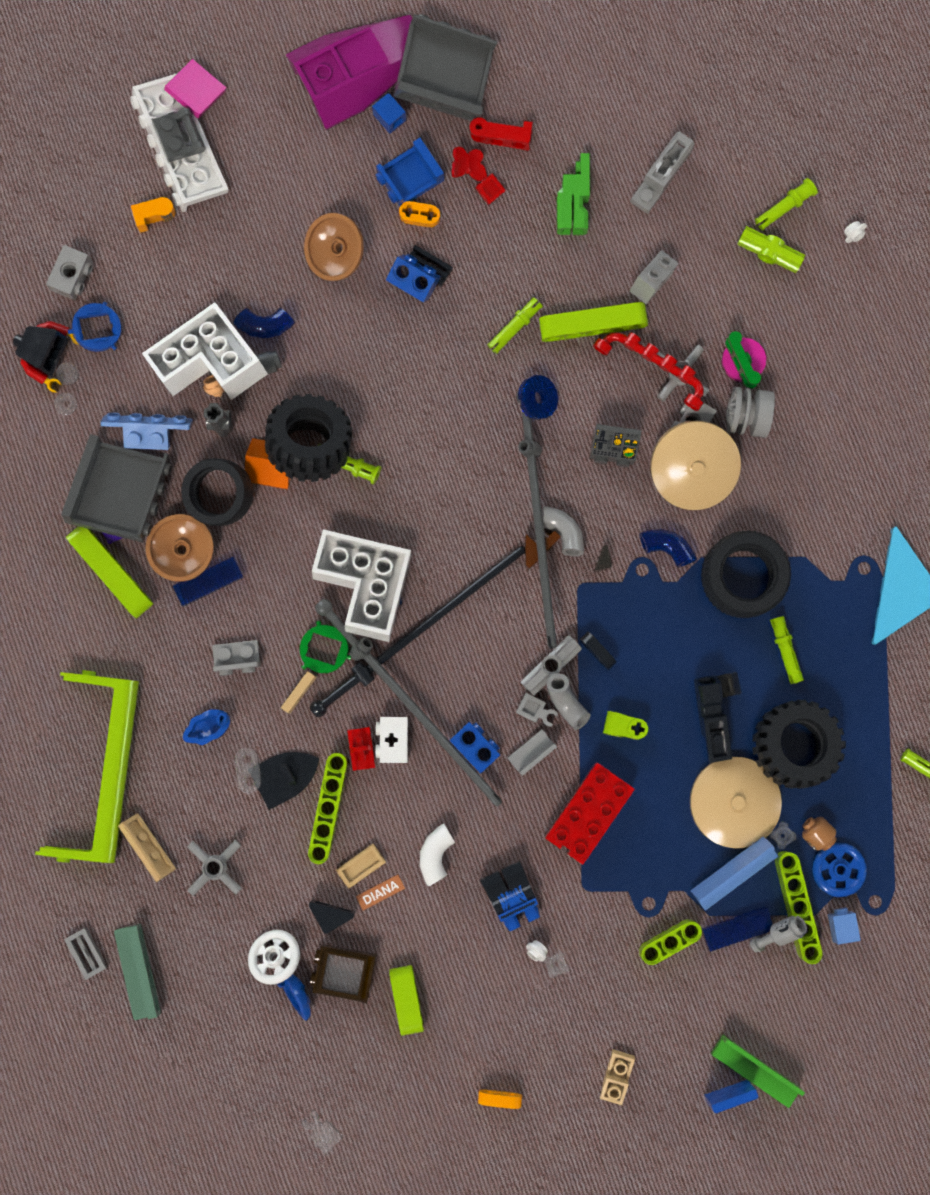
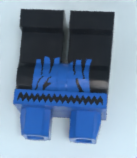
(511, 902)

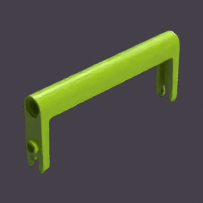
(113, 774)

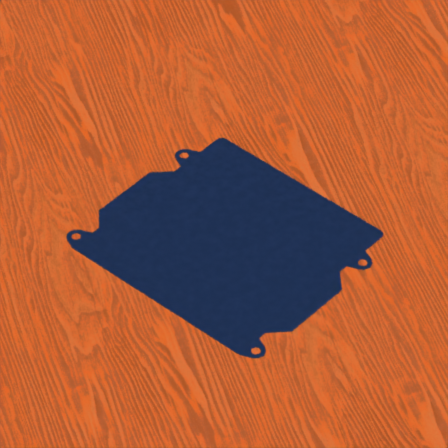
(673, 635)

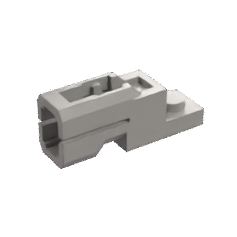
(662, 172)

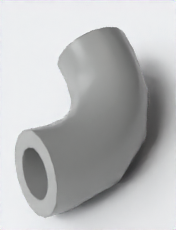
(567, 528)
(566, 702)

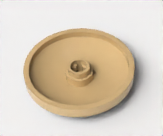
(695, 465)
(735, 802)

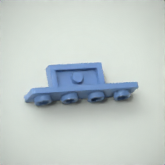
(146, 432)

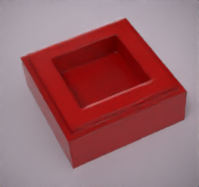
(490, 189)

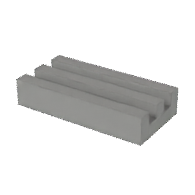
(102, 965)

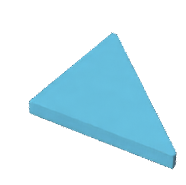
(903, 588)

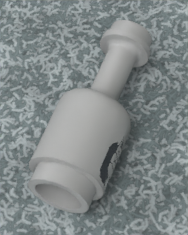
(781, 933)

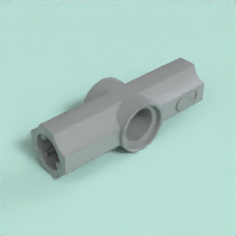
(561, 655)

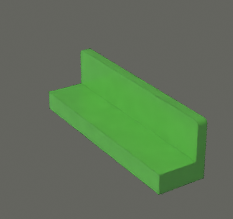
(756, 1071)

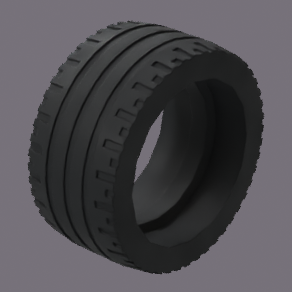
(191, 490)

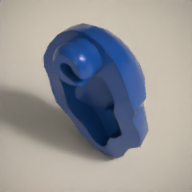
(207, 727)
(297, 996)

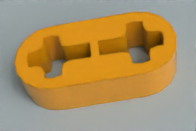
(418, 219)
(500, 1099)

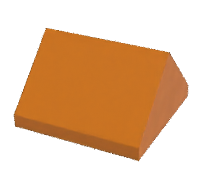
(260, 469)

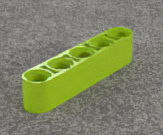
(593, 322)
(109, 571)
(328, 819)
(790, 897)

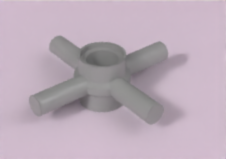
(674, 381)
(207, 874)

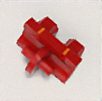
(361, 748)

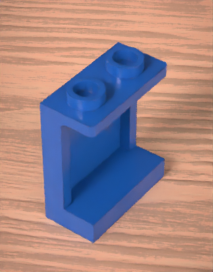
(410, 174)

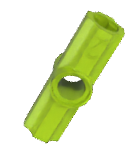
(771, 249)

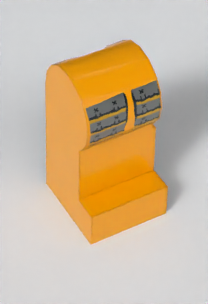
(152, 211)

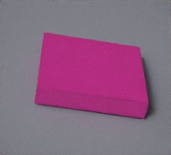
(195, 88)

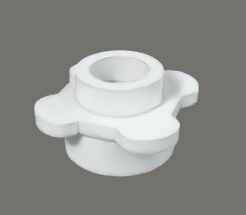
(855, 232)

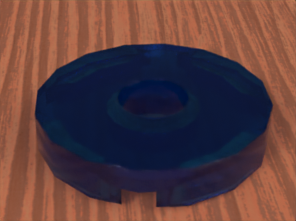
(548, 396)

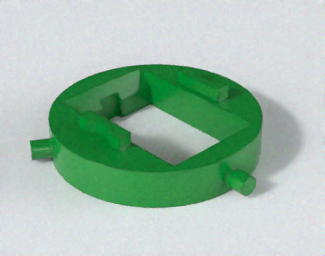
(319, 666)

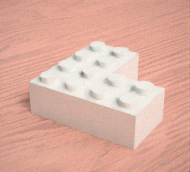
(202, 346)
(374, 573)

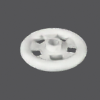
(258, 948)

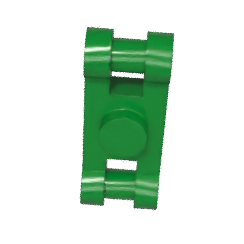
(742, 360)

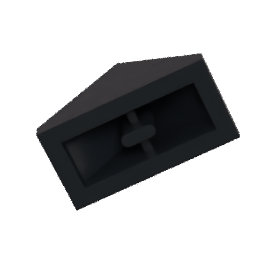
(330, 916)

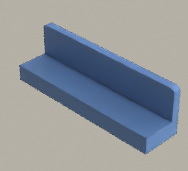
(734, 873)

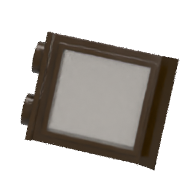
(343, 973)

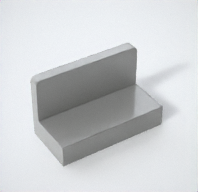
(531, 752)

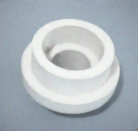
(536, 951)

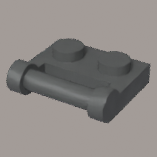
(172, 139)

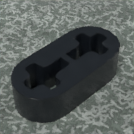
(598, 650)

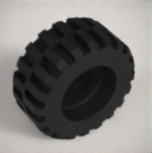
(314, 415)
(824, 732)

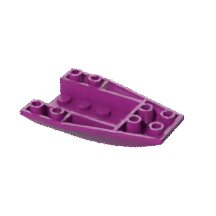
(351, 67)

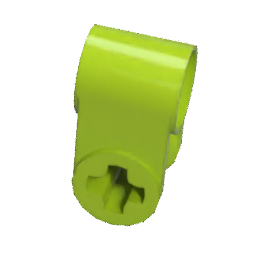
(620, 726)

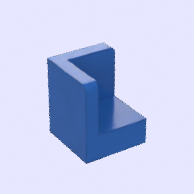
(389, 113)

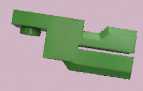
(576, 190)

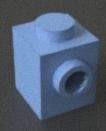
(843, 926)

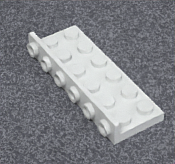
(192, 177)

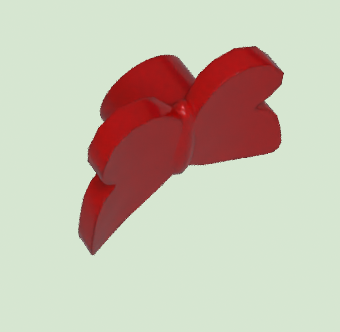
(468, 163)

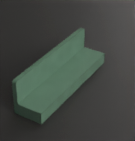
(137, 972)

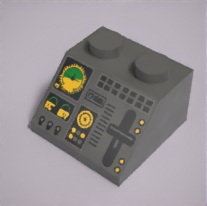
(614, 445)

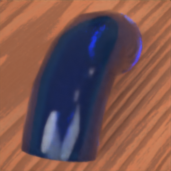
(261, 326)
(670, 543)

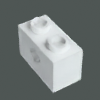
(399, 727)

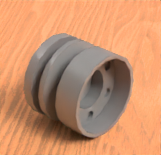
(750, 412)

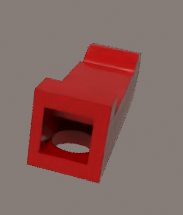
(501, 134)

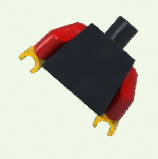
(42, 349)

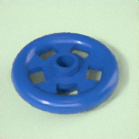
(851, 885)

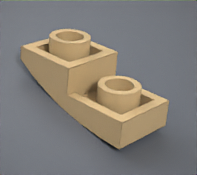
(617, 1077)

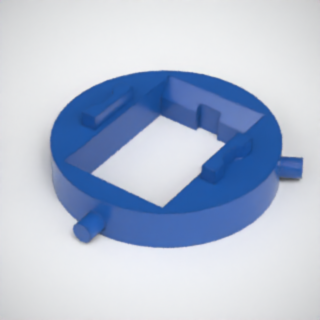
(97, 344)

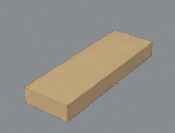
(147, 847)

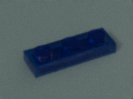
(208, 582)
(737, 929)

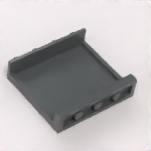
(444, 68)
(116, 490)

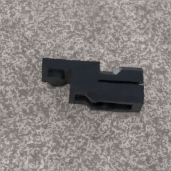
(712, 718)

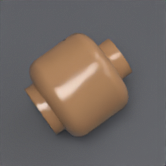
(819, 833)

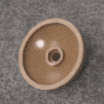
(324, 243)
(164, 546)

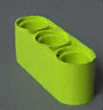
(658, 942)
(406, 1000)

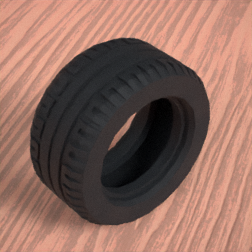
(776, 564)

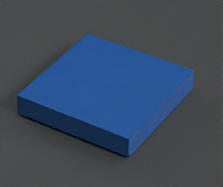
(731, 1096)

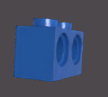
(411, 283)
(470, 751)

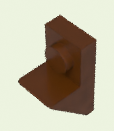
(531, 555)

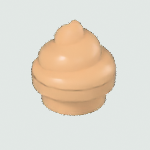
(212, 386)

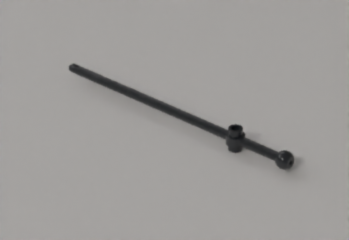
(363, 673)

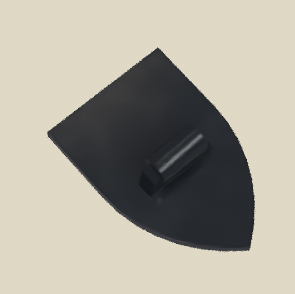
(286, 776)

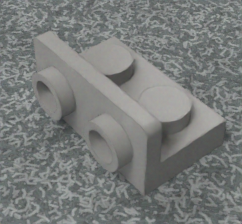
(236, 657)

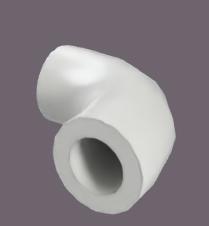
(432, 853)

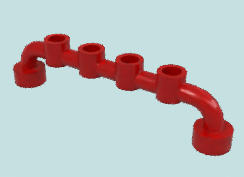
(667, 363)

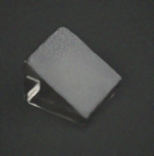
(604, 560)
(730, 684)

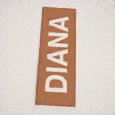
(380, 892)

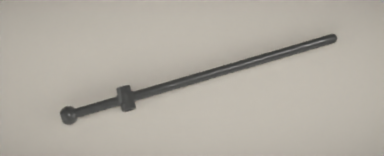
(531, 450)
(361, 650)

